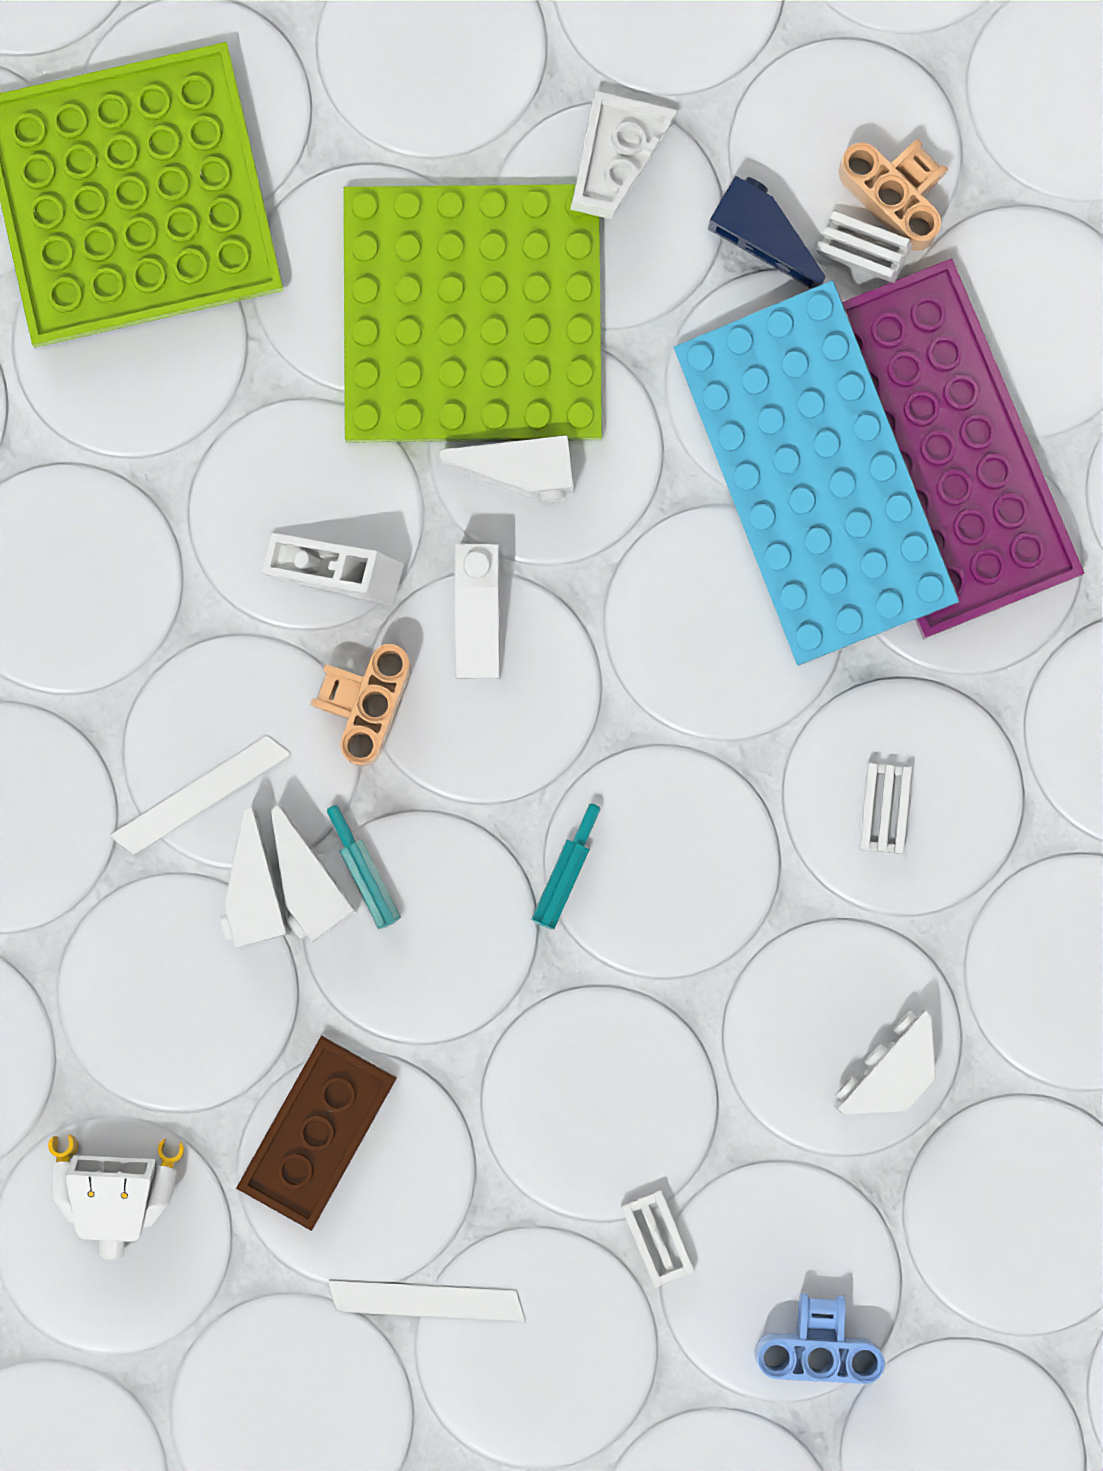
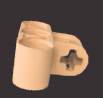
(909, 175)
(351, 699)

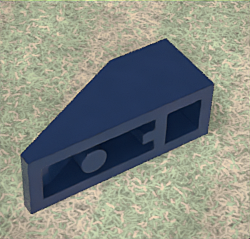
(759, 226)

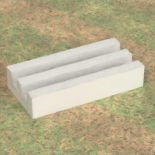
(842, 221)
(889, 772)
(672, 1273)

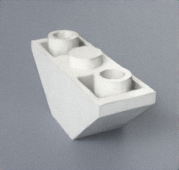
(894, 1073)

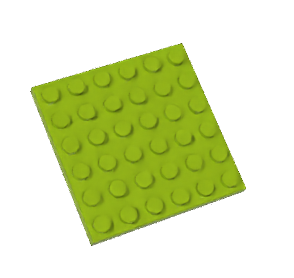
(132, 196)
(470, 314)

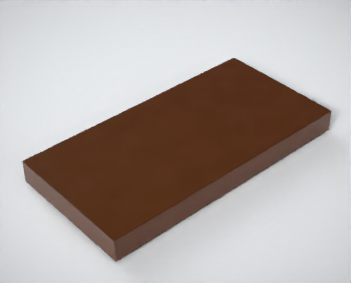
(316, 1133)

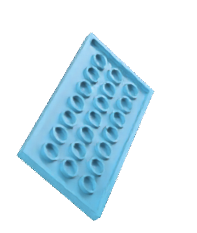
(816, 473)

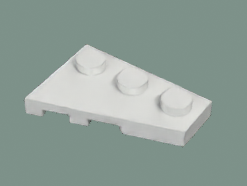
(616, 150)

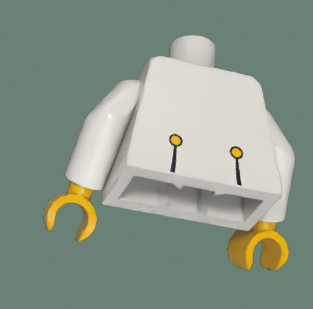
(111, 1195)

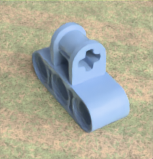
(817, 1332)

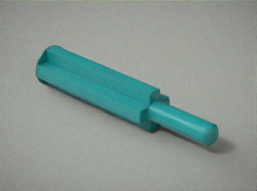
(364, 873)
(565, 873)

